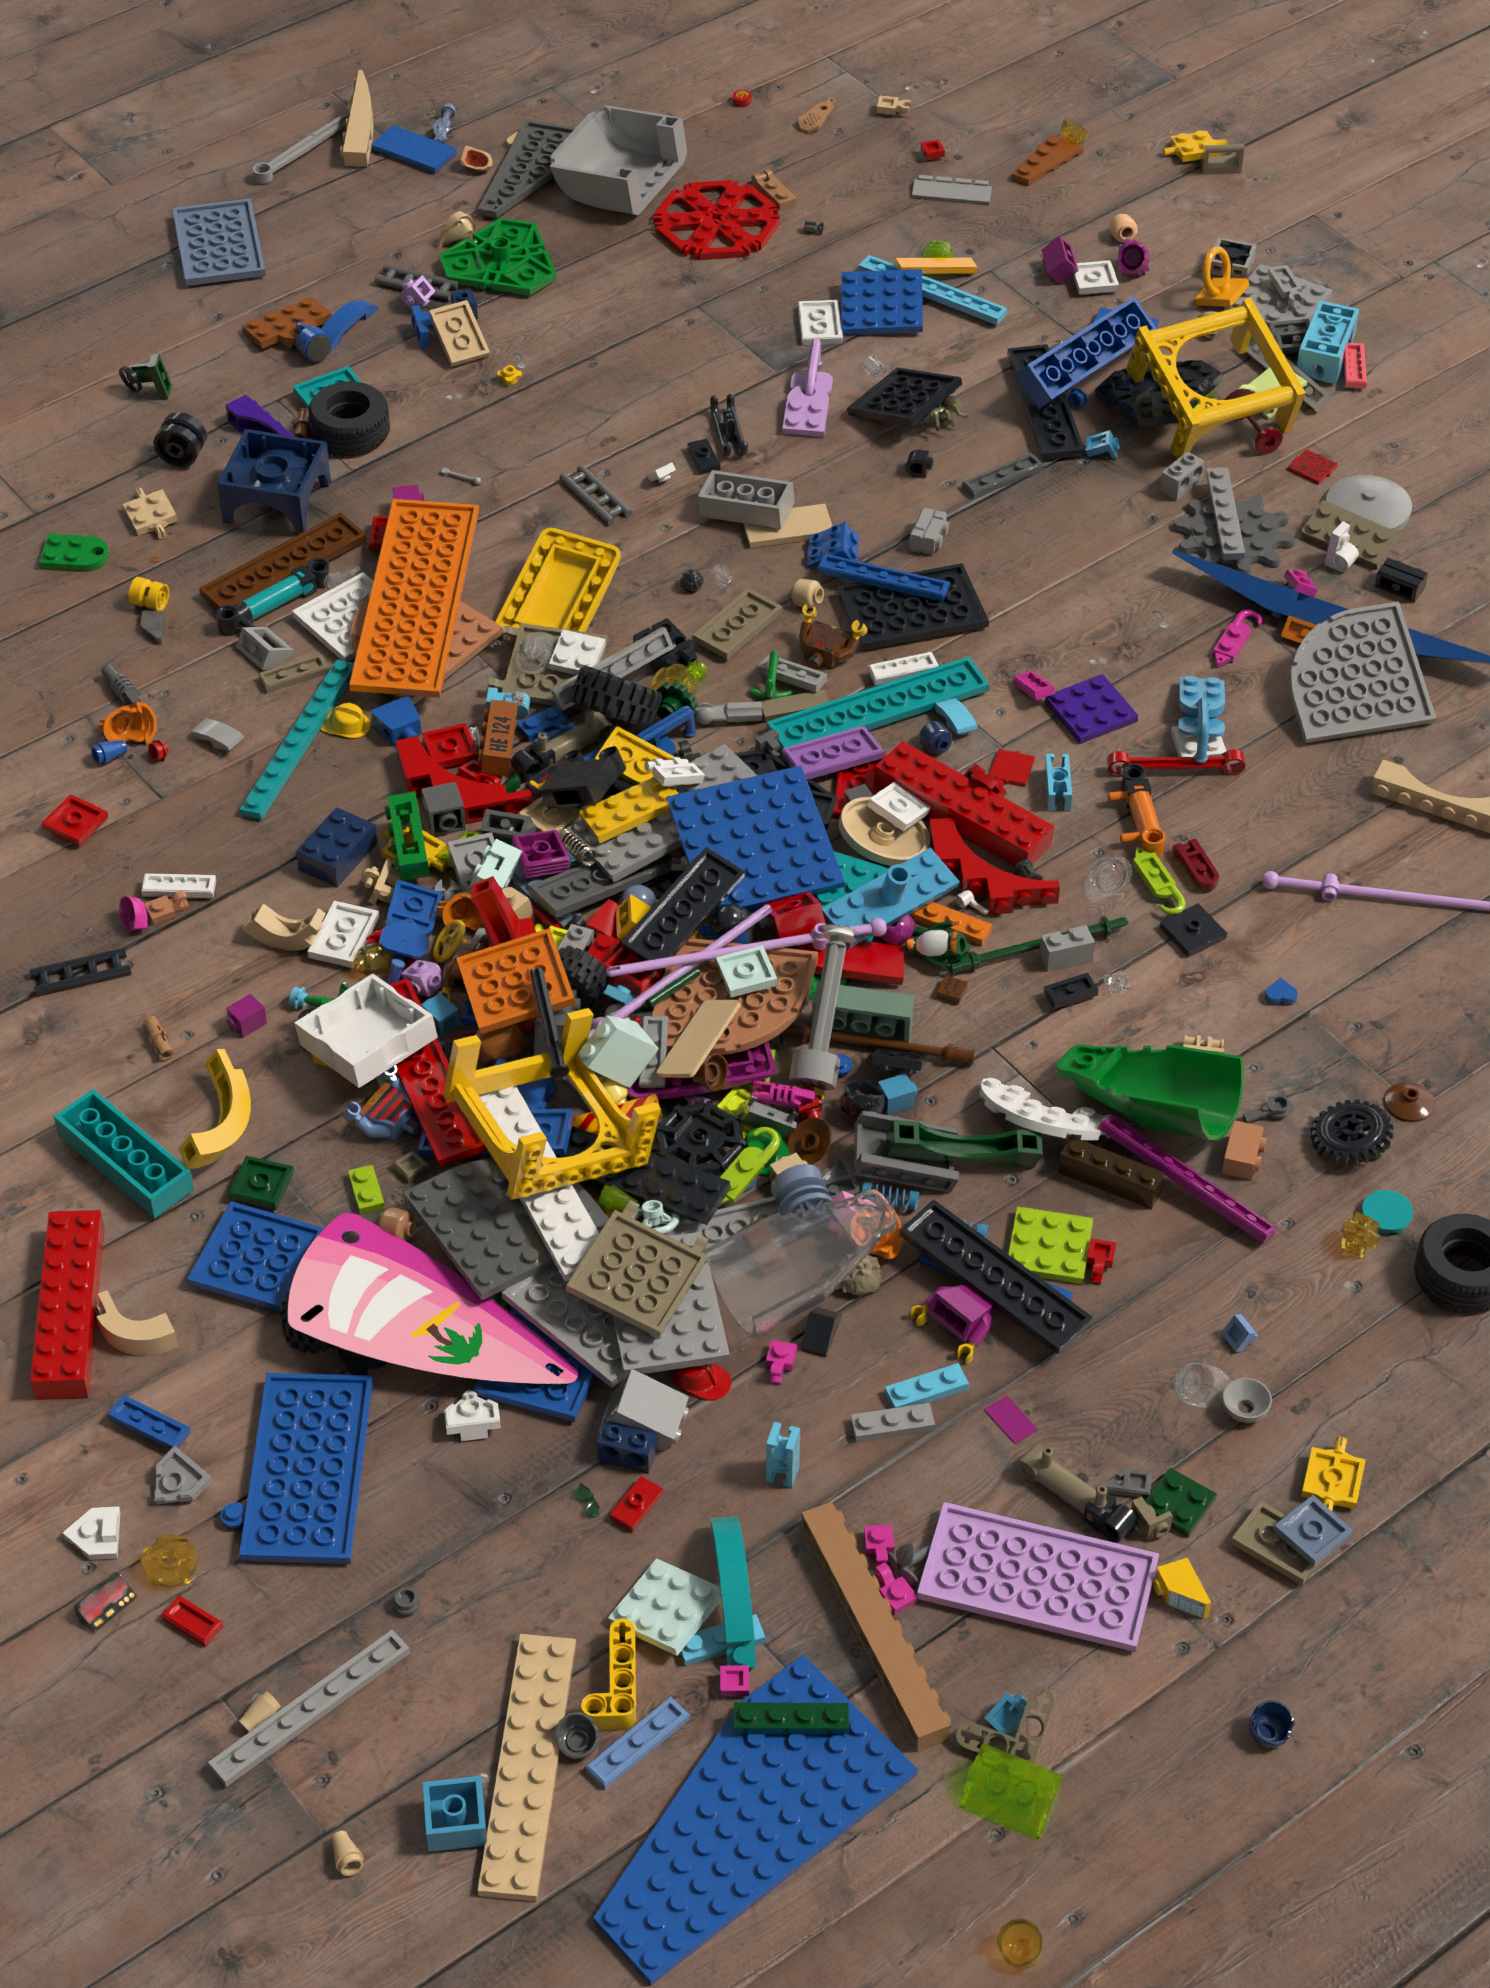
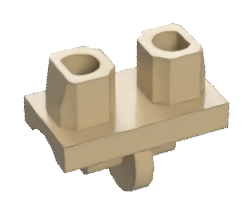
(372, 877)

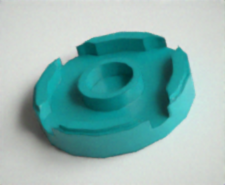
(1390, 1210)

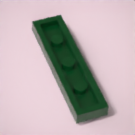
(791, 1718)

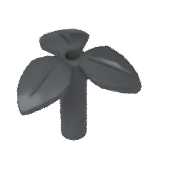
(905, 1559)

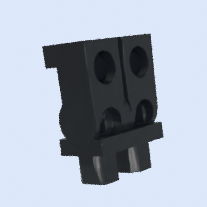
(682, 649)

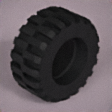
(615, 697)

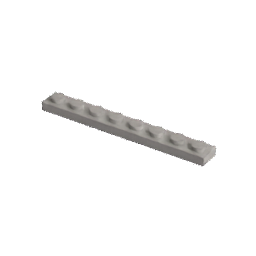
(308, 1708)

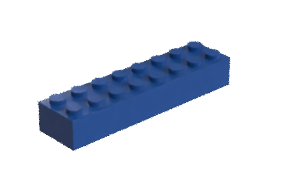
(1084, 353)

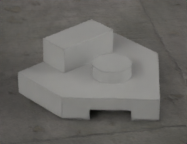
(179, 1478)

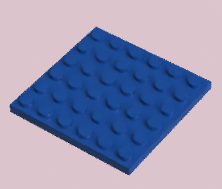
(765, 829)

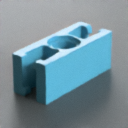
(1058, 782)
(783, 1454)

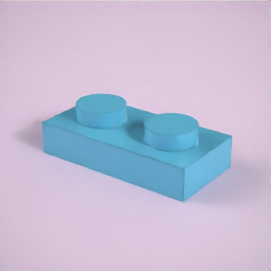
(621, 996)

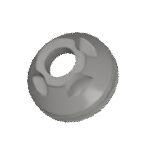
(1247, 1392)

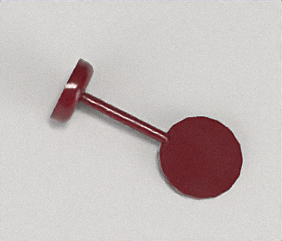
(1266, 439)

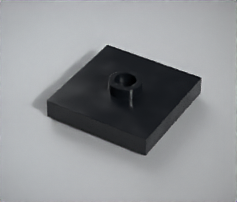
(1193, 930)

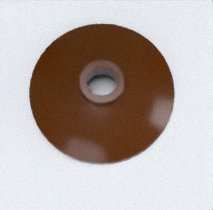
(1409, 1102)
(810, 1140)

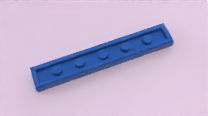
(883, 577)

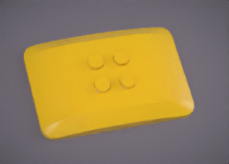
(561, 582)

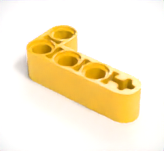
(620, 1674)

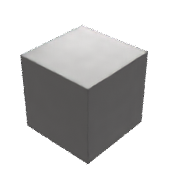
(443, 809)

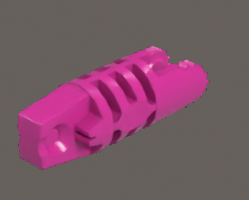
(781, 1095)

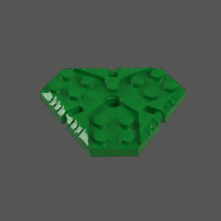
(501, 257)

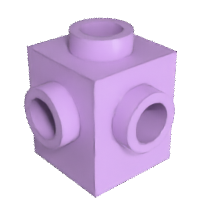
(416, 292)
(424, 977)

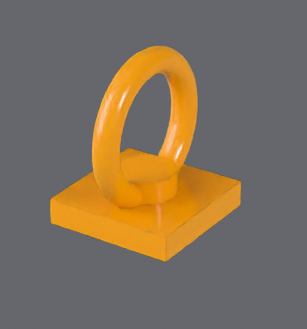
(1222, 290)

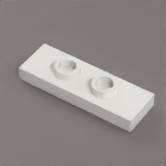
(902, 667)
(168, 884)

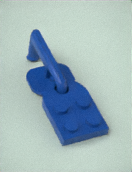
(657, 735)
(409, 924)

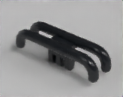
(729, 428)

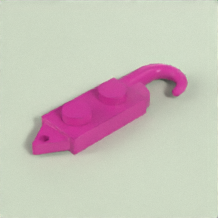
(1234, 638)

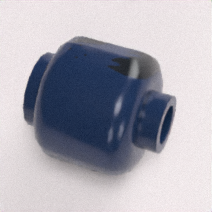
(935, 738)

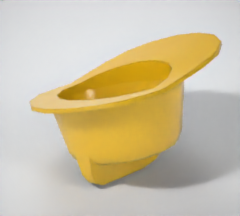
(347, 721)

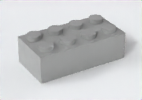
(746, 499)

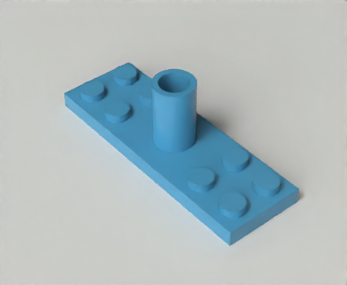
(893, 894)

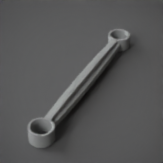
(264, 172)

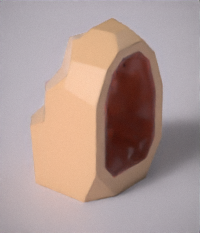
(476, 159)

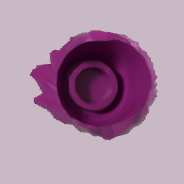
(1133, 258)

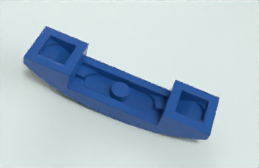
(345, 318)

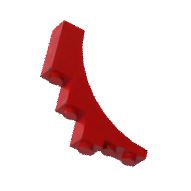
(975, 875)
(499, 920)

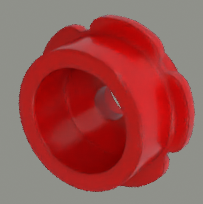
(158, 750)

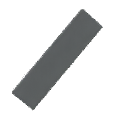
(1002, 475)

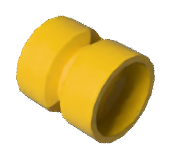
(148, 594)

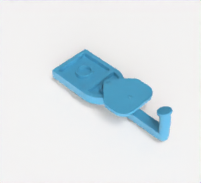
(1202, 701)

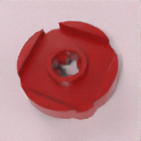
(993, 783)

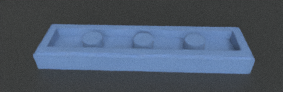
(637, 1743)

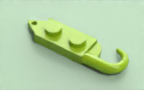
(1158, 880)
(749, 1165)

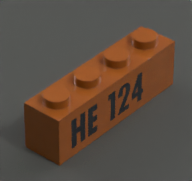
(498, 737)

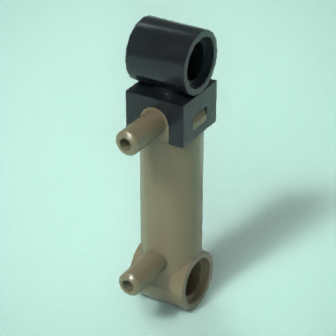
(546, 753)
(1097, 1505)

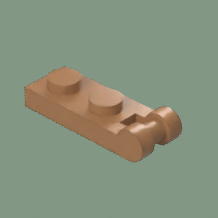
(773, 189)

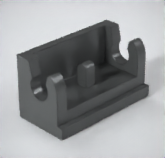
(759, 1115)

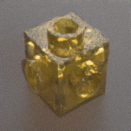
(1360, 1234)

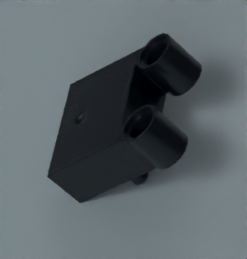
(581, 781)

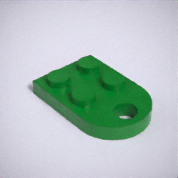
(73, 553)

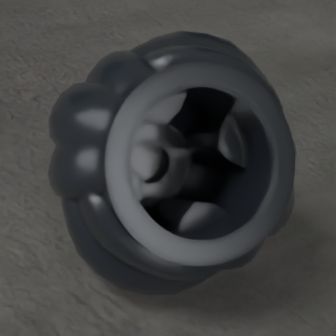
(691, 581)

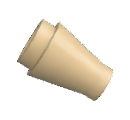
(260, 1710)
(346, 1854)

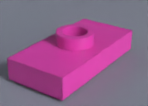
(1033, 685)

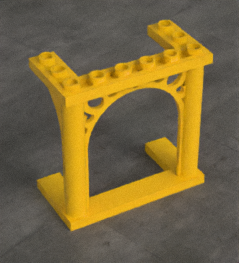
(1199, 421)
(523, 1163)

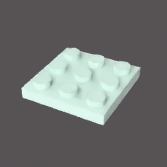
(668, 1606)

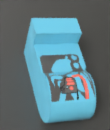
(518, 697)

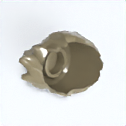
(863, 1278)

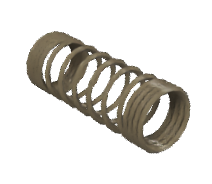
(569, 845)

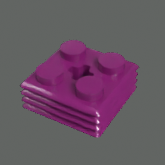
(541, 853)

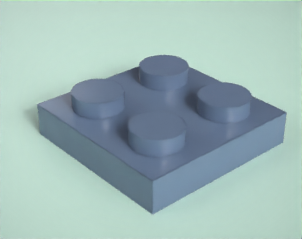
(1313, 1530)

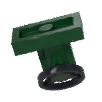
(148, 372)

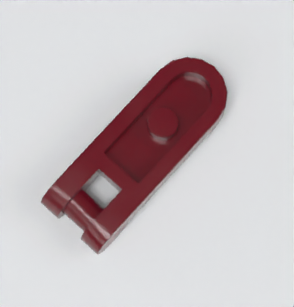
(1197, 864)

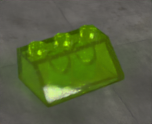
(1011, 1791)

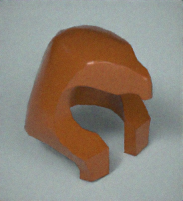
(501, 1044)

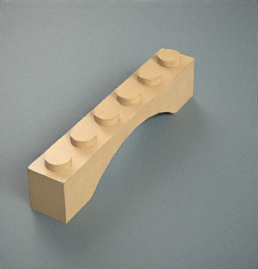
(1398, 785)

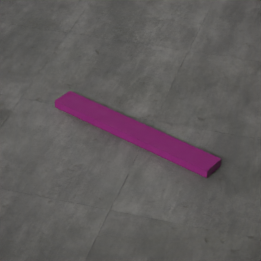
(1188, 1178)

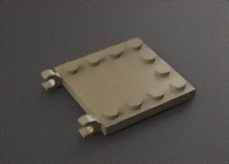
(535, 685)
(637, 1272)

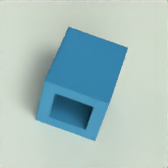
(444, 1014)
(898, 1093)

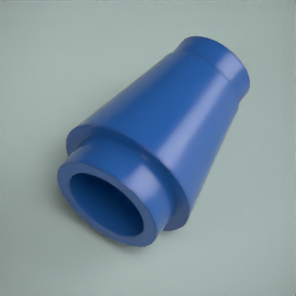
(107, 751)

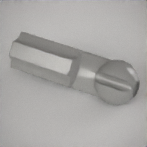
(730, 712)

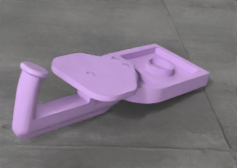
(808, 398)

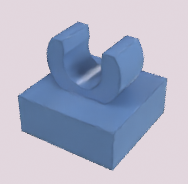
(1239, 1333)

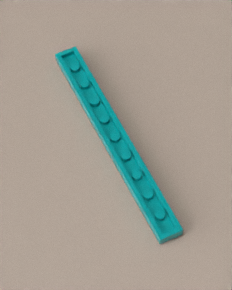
(297, 741)

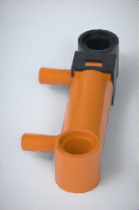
(1137, 797)

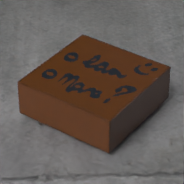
(952, 989)

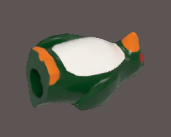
(938, 944)

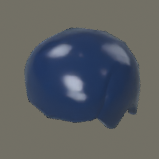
(1271, 1724)

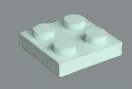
(746, 971)

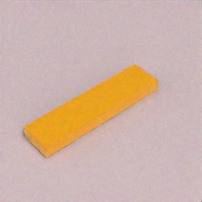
(938, 265)

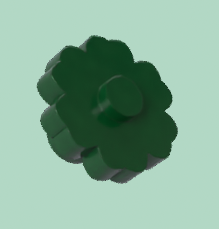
(673, 698)

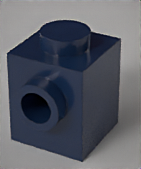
(463, 295)

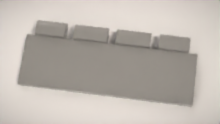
(945, 190)

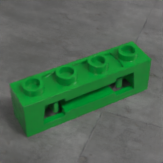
(404, 808)

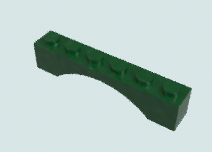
(918, 1141)

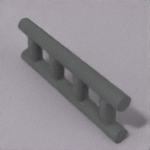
(391, 271)
(595, 504)

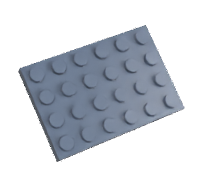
(218, 242)

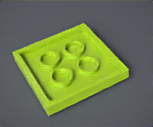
(1051, 1244)

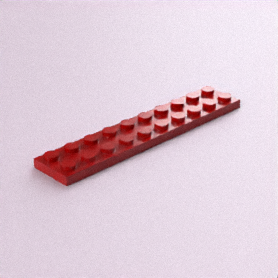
(424, 1083)

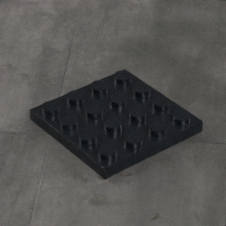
(904, 396)

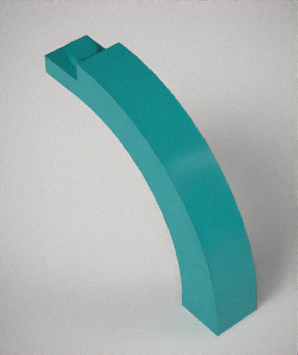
(734, 1590)

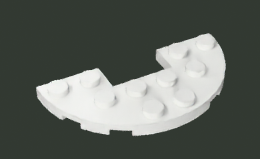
(1034, 1116)

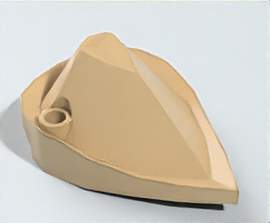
(456, 228)

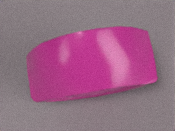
(132, 913)

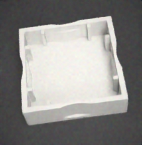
(366, 1030)

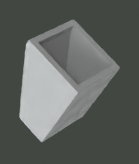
(647, 1406)

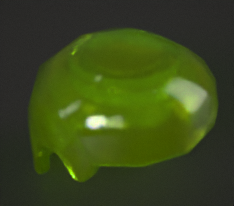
(938, 249)

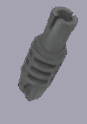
(121, 685)

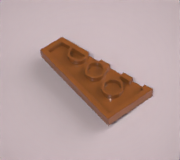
(1044, 159)

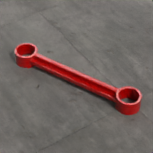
(1157, 763)

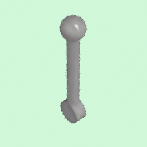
(445, 472)

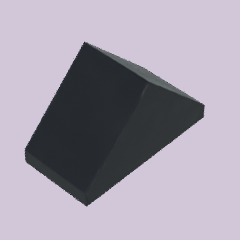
(820, 1331)

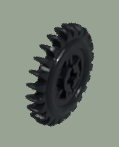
(1349, 1138)

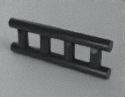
(71, 981)

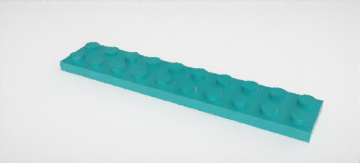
(882, 703)

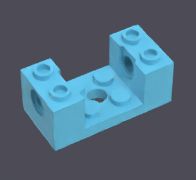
(1326, 341)

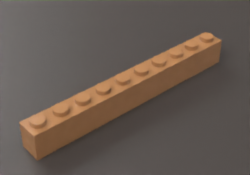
(875, 1627)

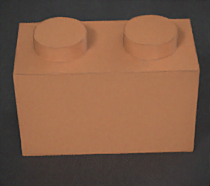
(1243, 1149)

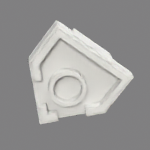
(472, 1417)
(96, 1533)

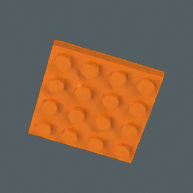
(501, 980)

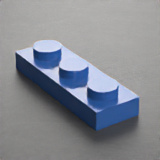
(148, 1423)

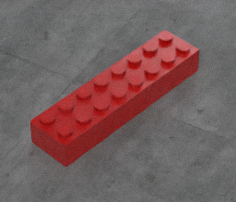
(976, 810)
(68, 1305)

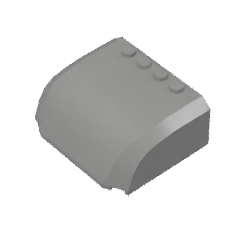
(619, 158)

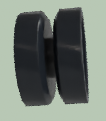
(180, 439)

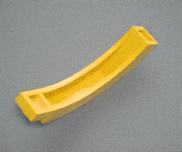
(235, 1109)

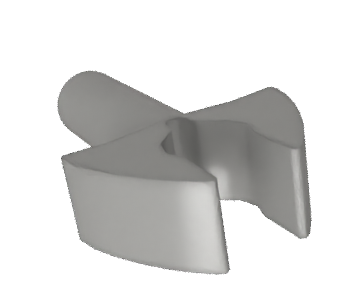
(453, 890)

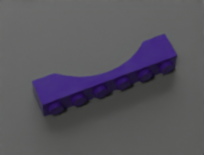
(247, 414)

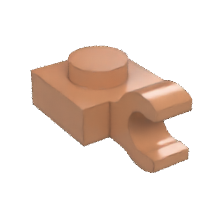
(164, 909)

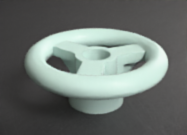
(655, 1215)

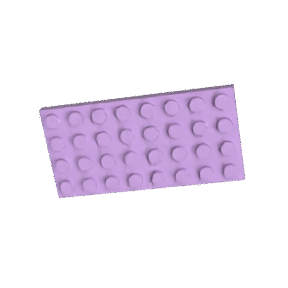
(1038, 1576)

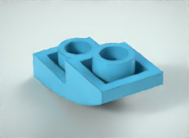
(956, 715)

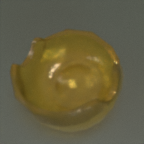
(1073, 133)
(1020, 1943)

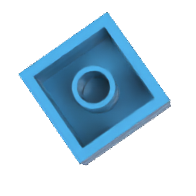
(454, 1813)

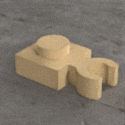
(891, 105)

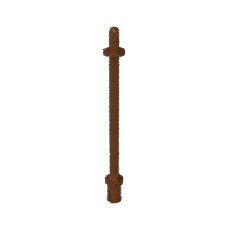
(947, 1053)

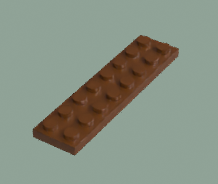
(321, 541)

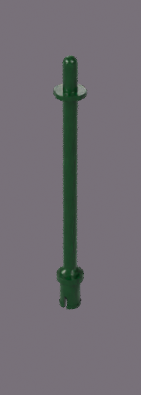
(973, 960)

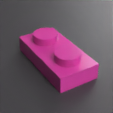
(1300, 582)

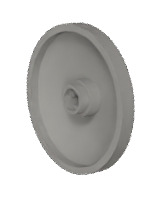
(1373, 499)

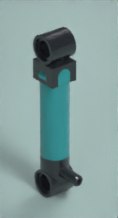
(301, 583)

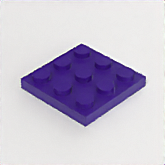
(1091, 709)

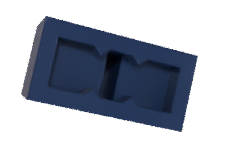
(627, 1446)

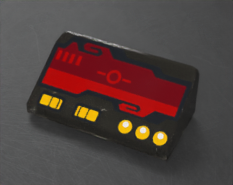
(104, 1602)

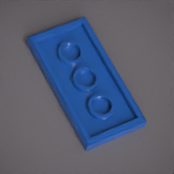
(413, 149)

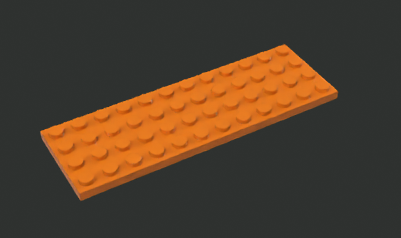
(415, 598)

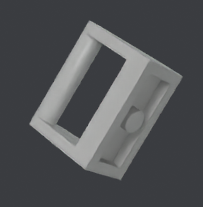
(259, 651)

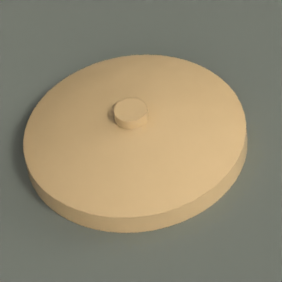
(877, 837)

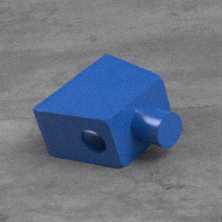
(396, 720)

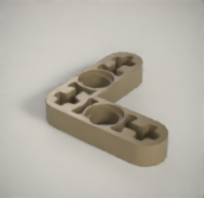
(1013, 1744)

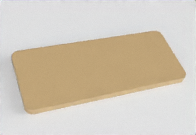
(698, 1038)

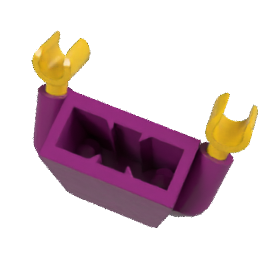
(961, 1312)

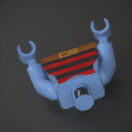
(386, 1112)

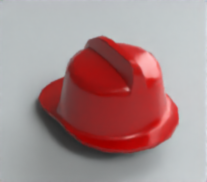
(703, 1381)

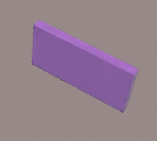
(834, 752)

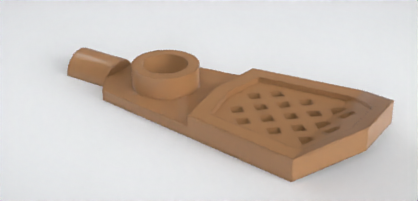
(816, 116)

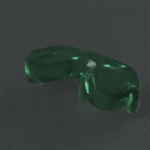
(584, 1495)

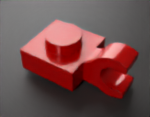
(1100, 1255)

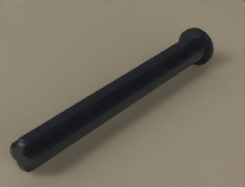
(557, 1063)

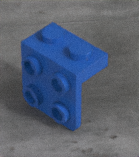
(835, 541)

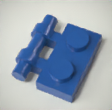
(549, 721)

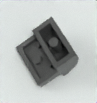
(1289, 334)

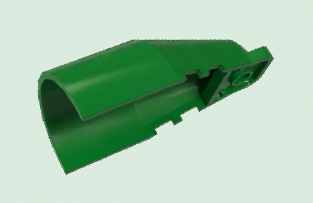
(1161, 1089)

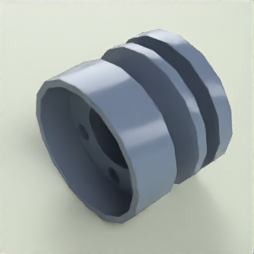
(799, 1188)

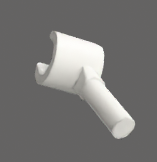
(967, 898)

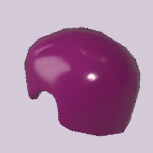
(899, 931)

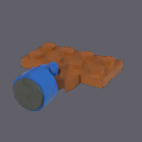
(294, 326)

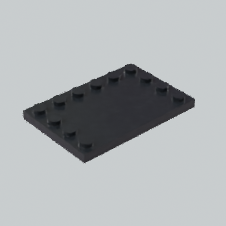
(903, 617)

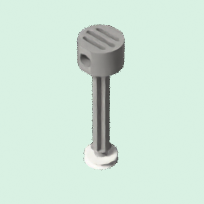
(816, 1065)

